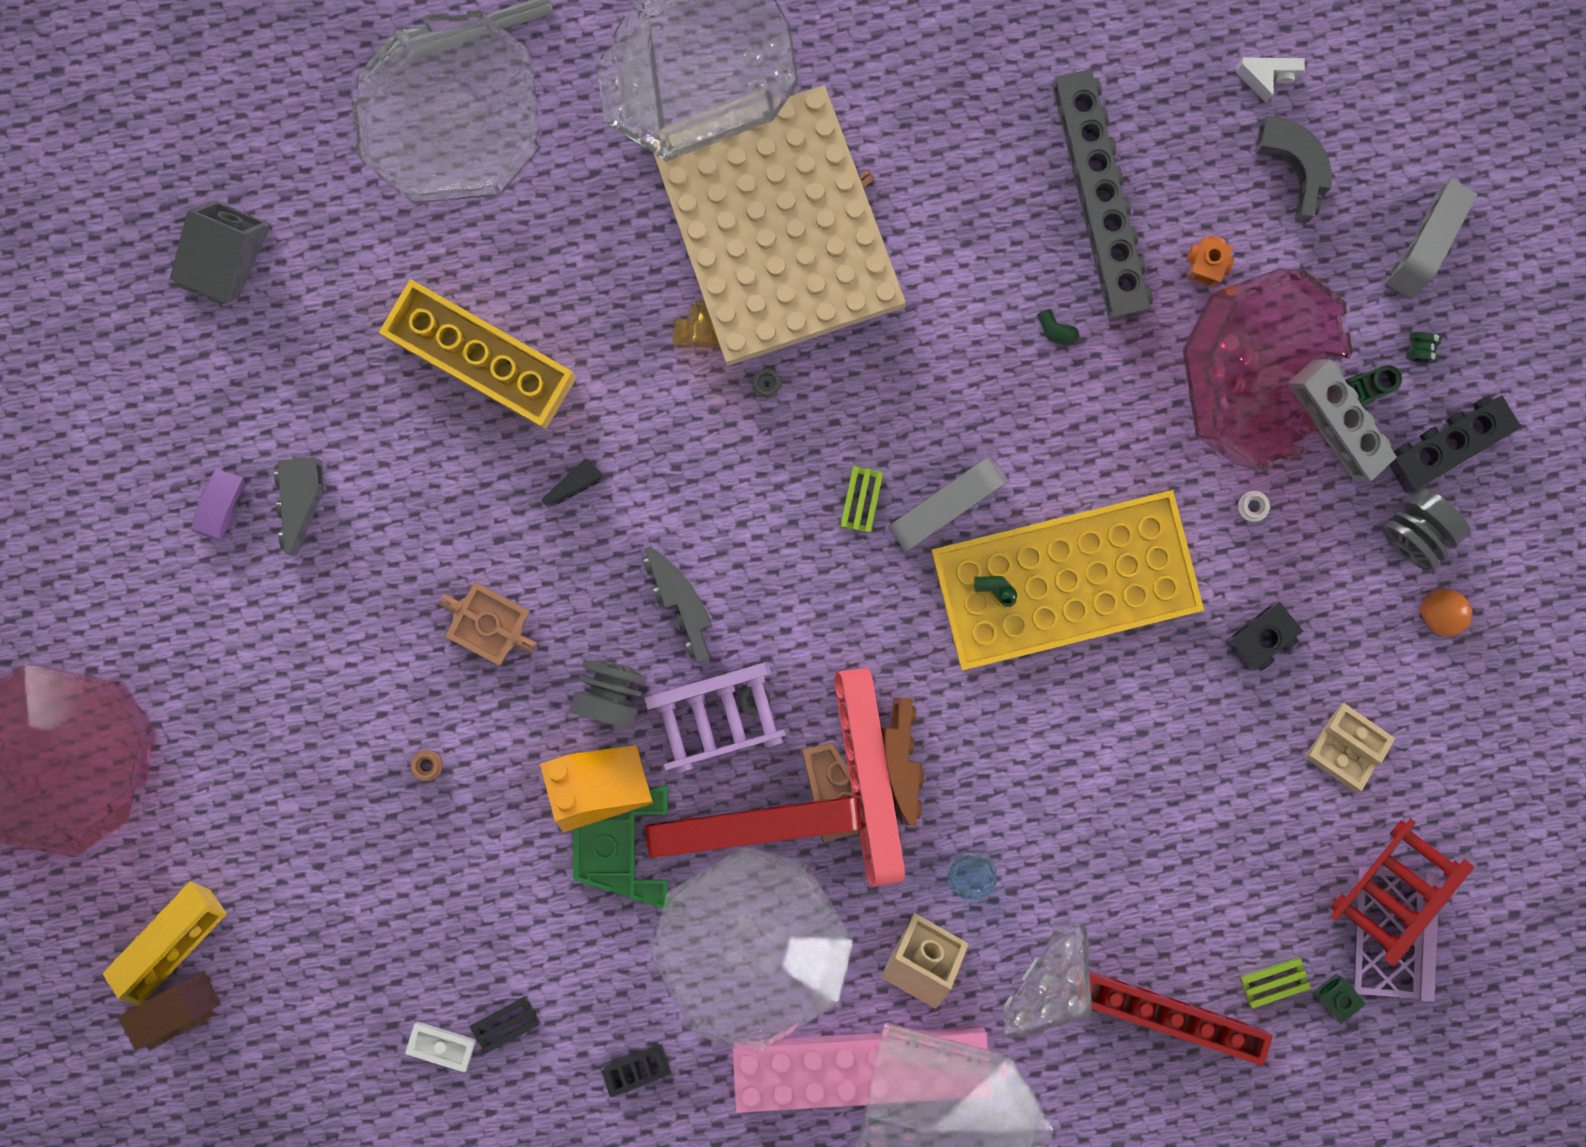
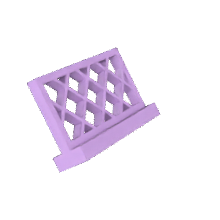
(1424, 947)

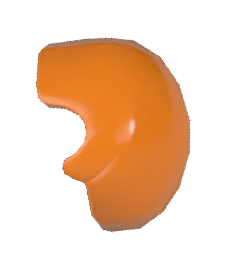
(1446, 612)

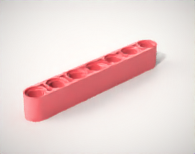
(869, 776)

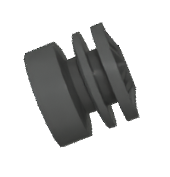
(1426, 529)
(608, 693)

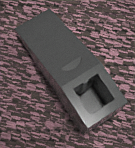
(300, 494)

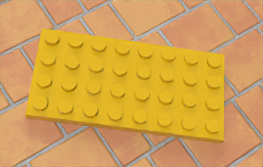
(1071, 580)

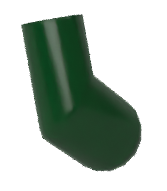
(1057, 332)
(998, 587)

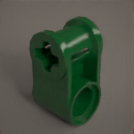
(1368, 386)

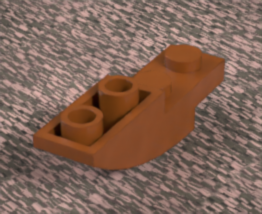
(903, 775)

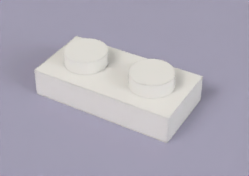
(440, 1046)

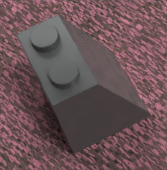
(217, 250)

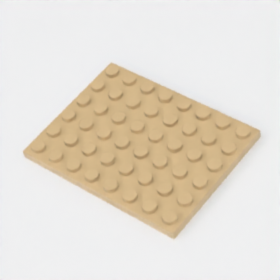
(781, 231)

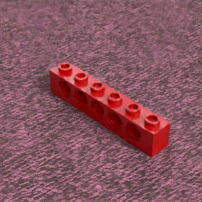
(1179, 1019)

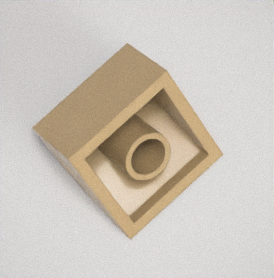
(925, 961)

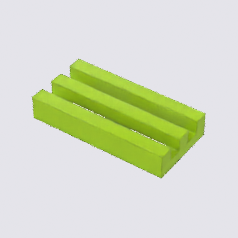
(867, 474)
(1280, 994)

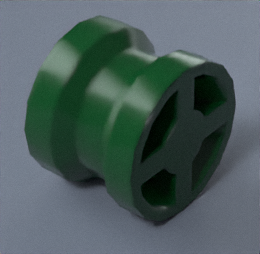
(1423, 347)

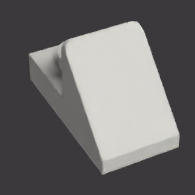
(1261, 72)

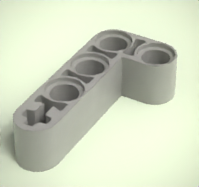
(1432, 239)
(948, 503)

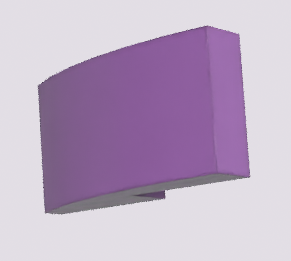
(216, 504)

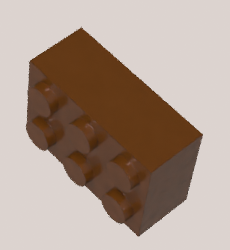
(170, 1013)

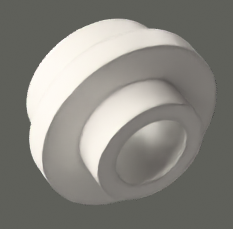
(1260, 499)

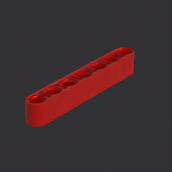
(753, 826)

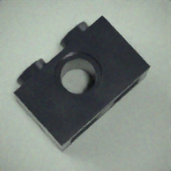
(1246, 641)

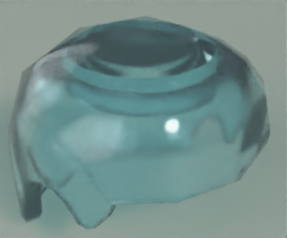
(972, 876)

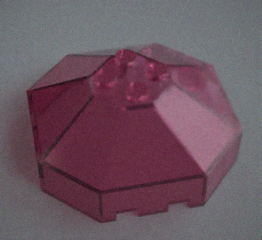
(1247, 352)
(68, 758)

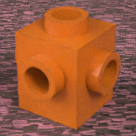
(1209, 261)

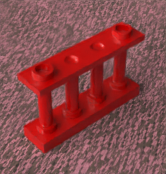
(1433, 896)

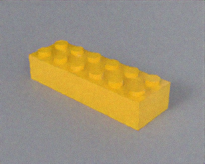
(478, 354)

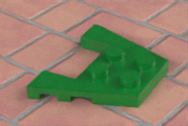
(607, 854)

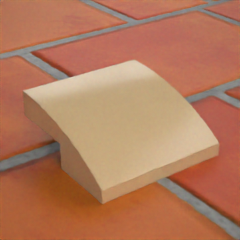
(1350, 748)

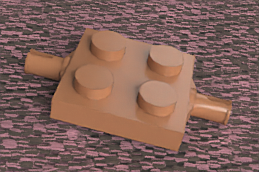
(487, 623)

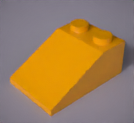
(595, 785)

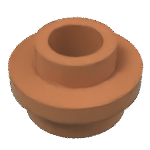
(416, 765)

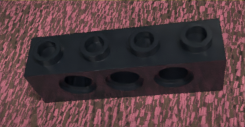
(1497, 424)

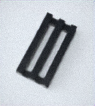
(481, 1037)

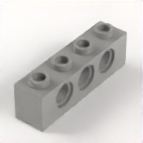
(1327, 414)

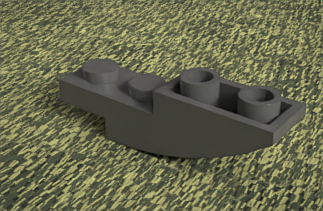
(675, 590)

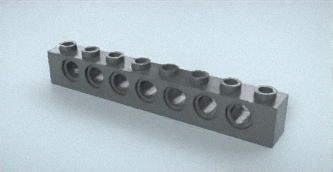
(1086, 88)

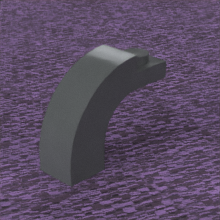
(1305, 154)

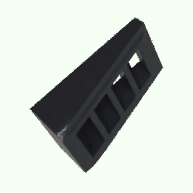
(577, 481)
(627, 1085)

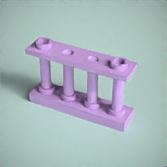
(695, 695)

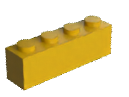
(164, 943)

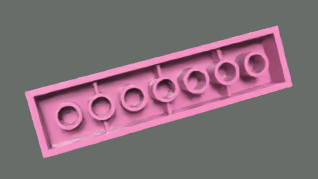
(818, 1070)

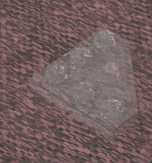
(1054, 986)

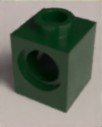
(1339, 998)

